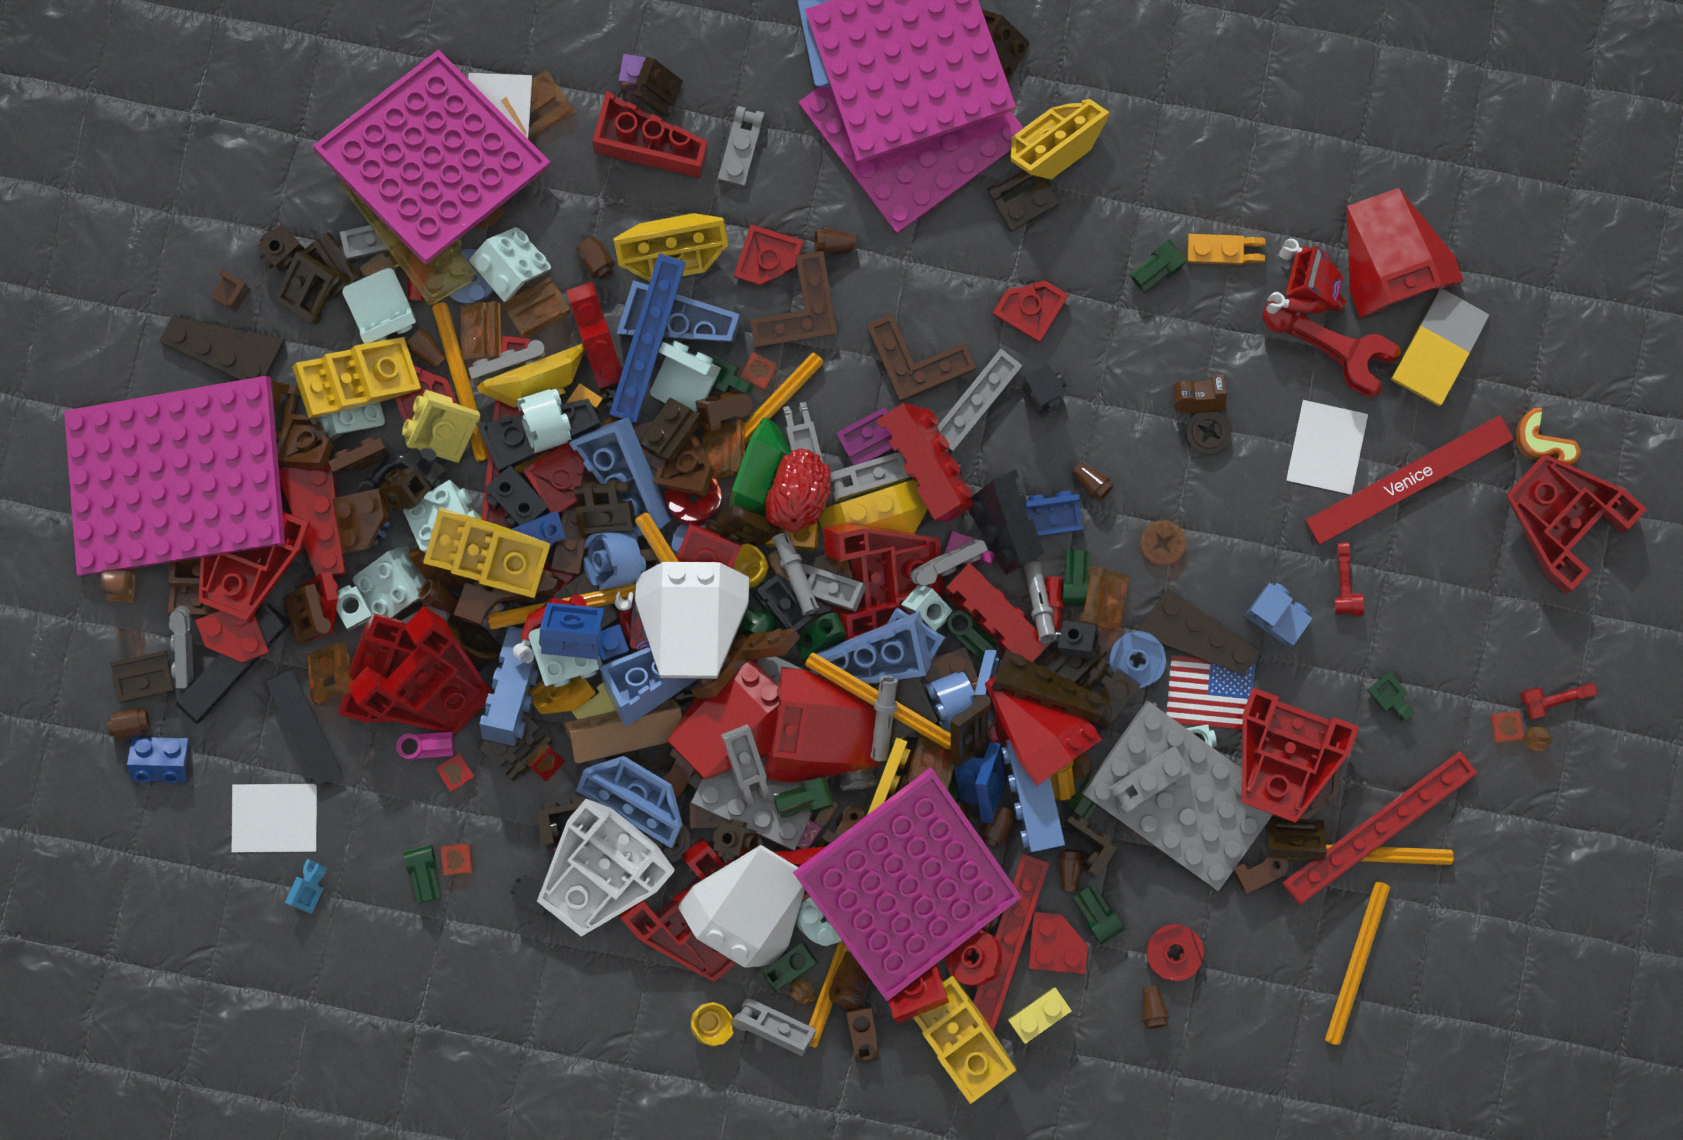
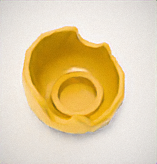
(752, 564)
(712, 1024)

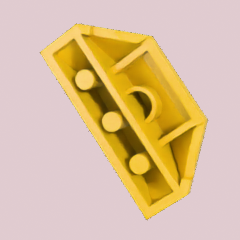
(1058, 138)
(688, 237)
(547, 373)
(890, 508)

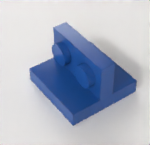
(571, 631)
(983, 781)

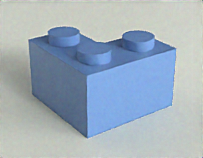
(1278, 615)

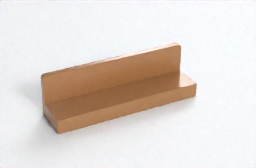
(606, 735)

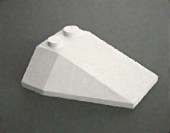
(691, 615)
(601, 868)
(746, 908)

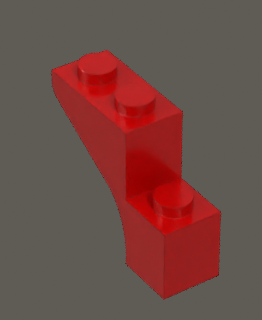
(595, 334)

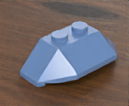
(635, 795)

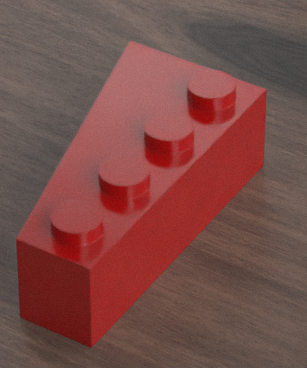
(647, 140)
(928, 460)
(310, 498)
(994, 613)

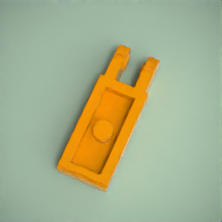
(1223, 249)

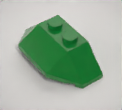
(759, 467)

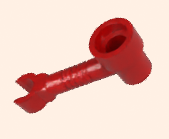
(1347, 602)
(1537, 703)

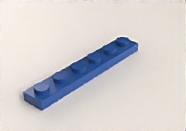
(647, 337)

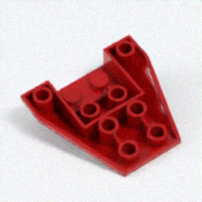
(1394, 253)
(818, 729)

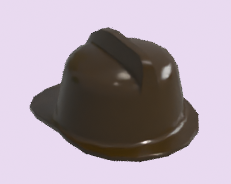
(475, 641)

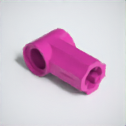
(429, 745)

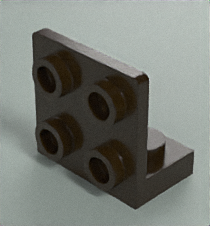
(1007, 41)
(550, 828)
(1097, 859)

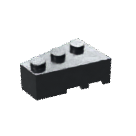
(1005, 524)

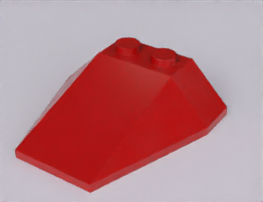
(243, 579)
(383, 649)
(745, 700)
(1041, 735)
(1288, 754)

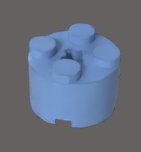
(613, 559)
(950, 697)

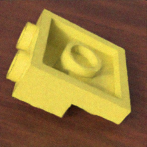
(440, 426)

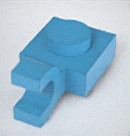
(306, 891)

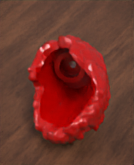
(798, 491)

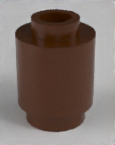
(595, 258)
(128, 723)
(999, 830)

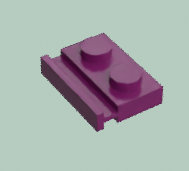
(865, 439)

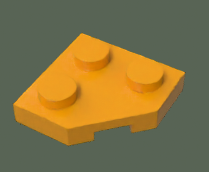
(562, 698)

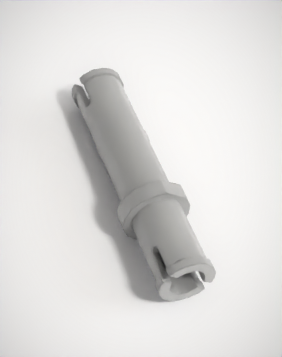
(791, 563)
(1042, 612)
(884, 707)

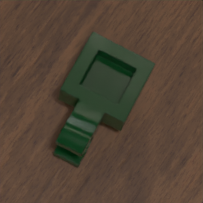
(728, 377)
(1389, 694)

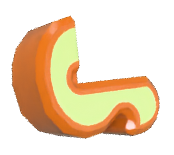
(1534, 445)

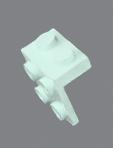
(509, 262)
(379, 306)
(684, 375)
(352, 420)
(423, 515)
(390, 582)
(560, 669)

